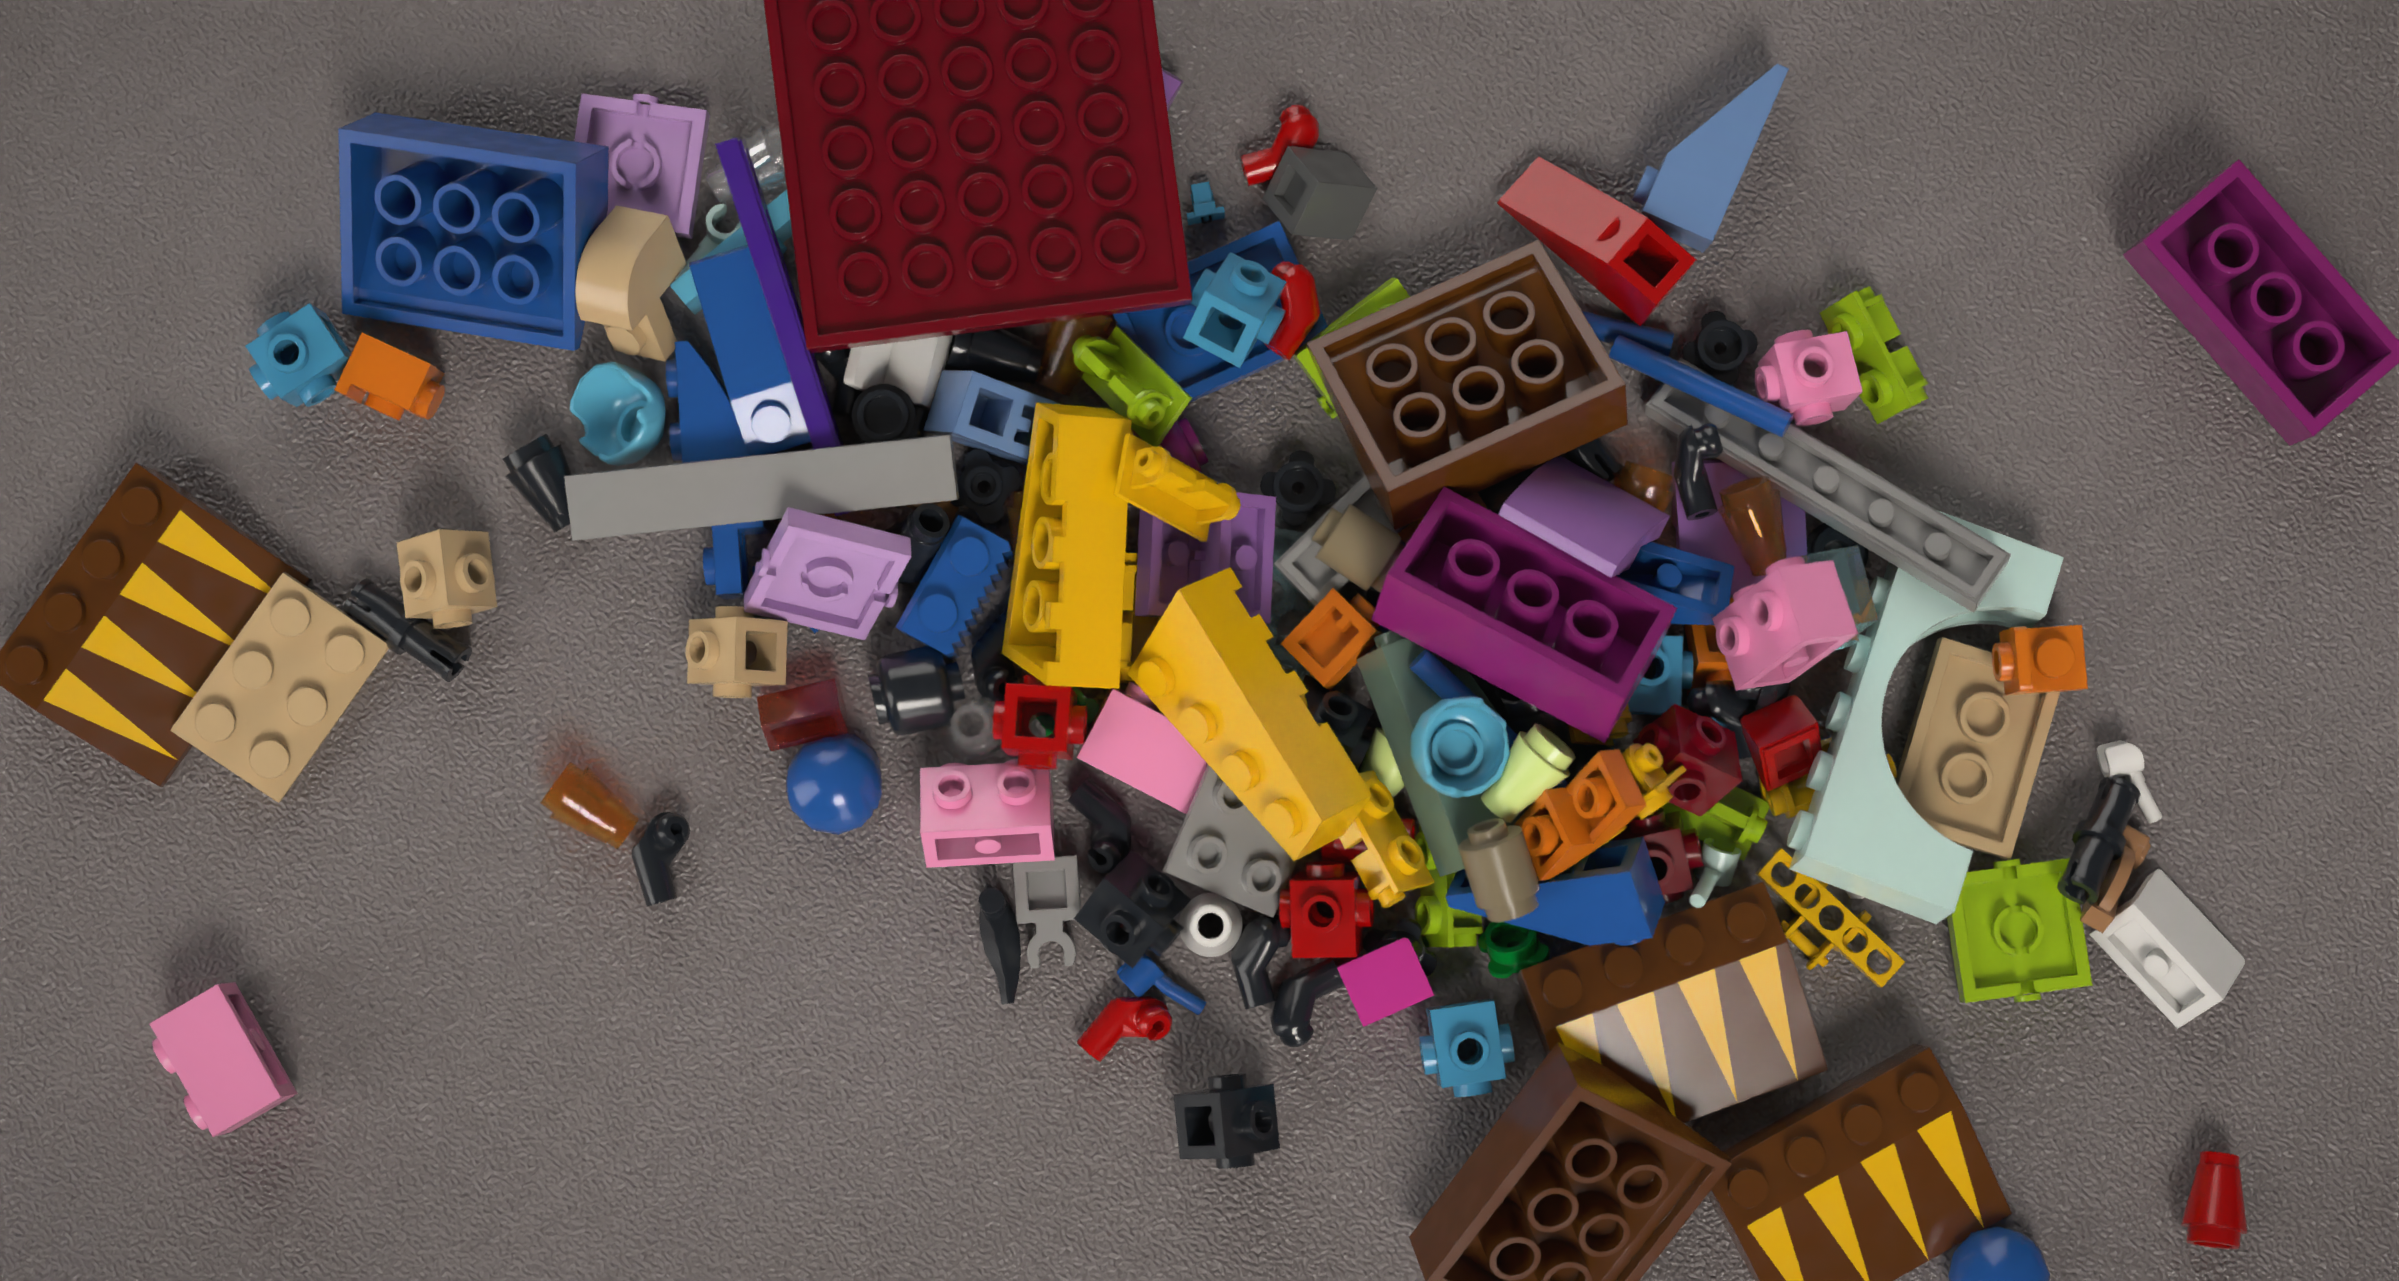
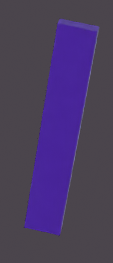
(779, 293)

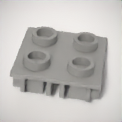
(1229, 850)

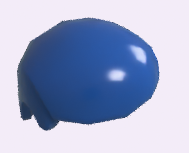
(834, 783)
(1998, 1256)

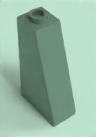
(1399, 702)

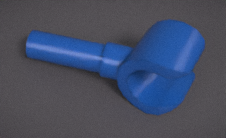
(1147, 974)

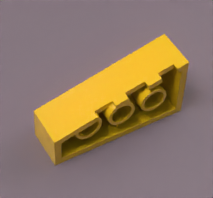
(1070, 550)
(1248, 717)

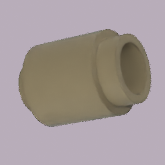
(1357, 546)
(1500, 870)

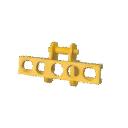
(1836, 939)

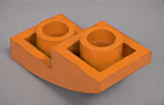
(1579, 818)

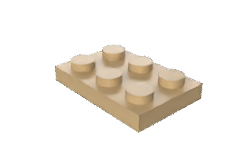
(281, 687)
(1973, 750)

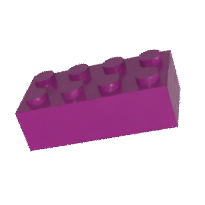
(2265, 304)
(1523, 614)

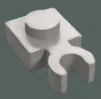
(1048, 896)

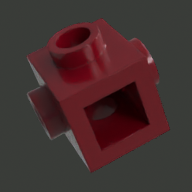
(1703, 749)
(1671, 850)

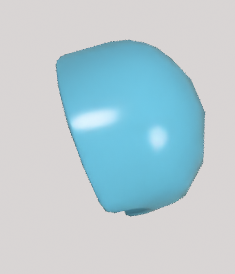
(619, 413)
(1460, 746)

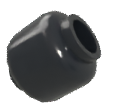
(915, 690)

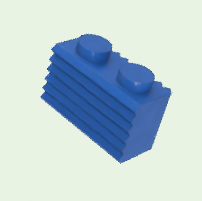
(955, 587)

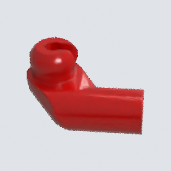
(1297, 130)
(1301, 307)
(1125, 1018)

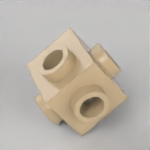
(447, 576)
(736, 652)

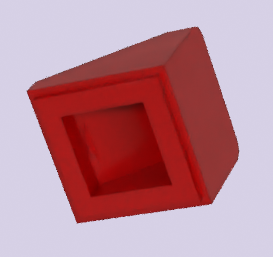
(1782, 741)

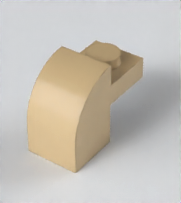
(623, 276)

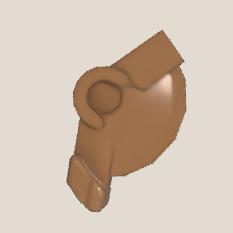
(2103, 911)

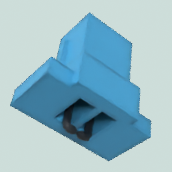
(1203, 205)

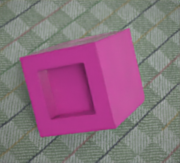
(1385, 981)

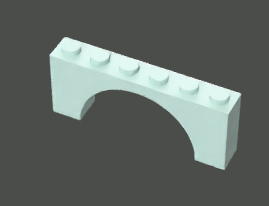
(1859, 822)

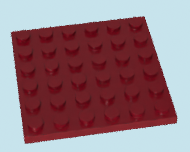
(974, 164)

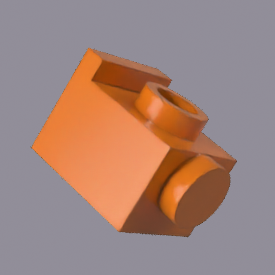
(391, 379)

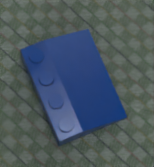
(467, 227)

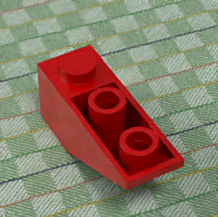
(1598, 238)

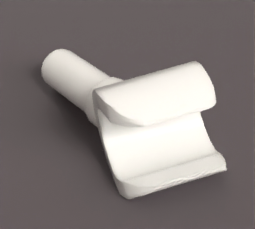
(2127, 760)

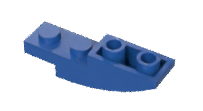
(710, 433)

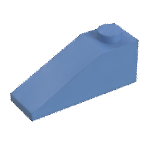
(1703, 171)
(984, 414)

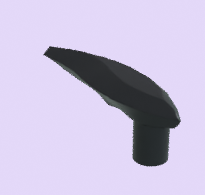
(1000, 940)

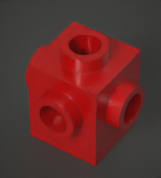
(1017, 712)
(1315, 931)

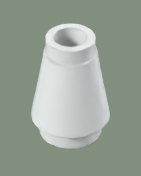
(1209, 904)

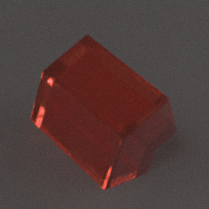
(802, 714)

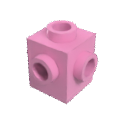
(1809, 376)

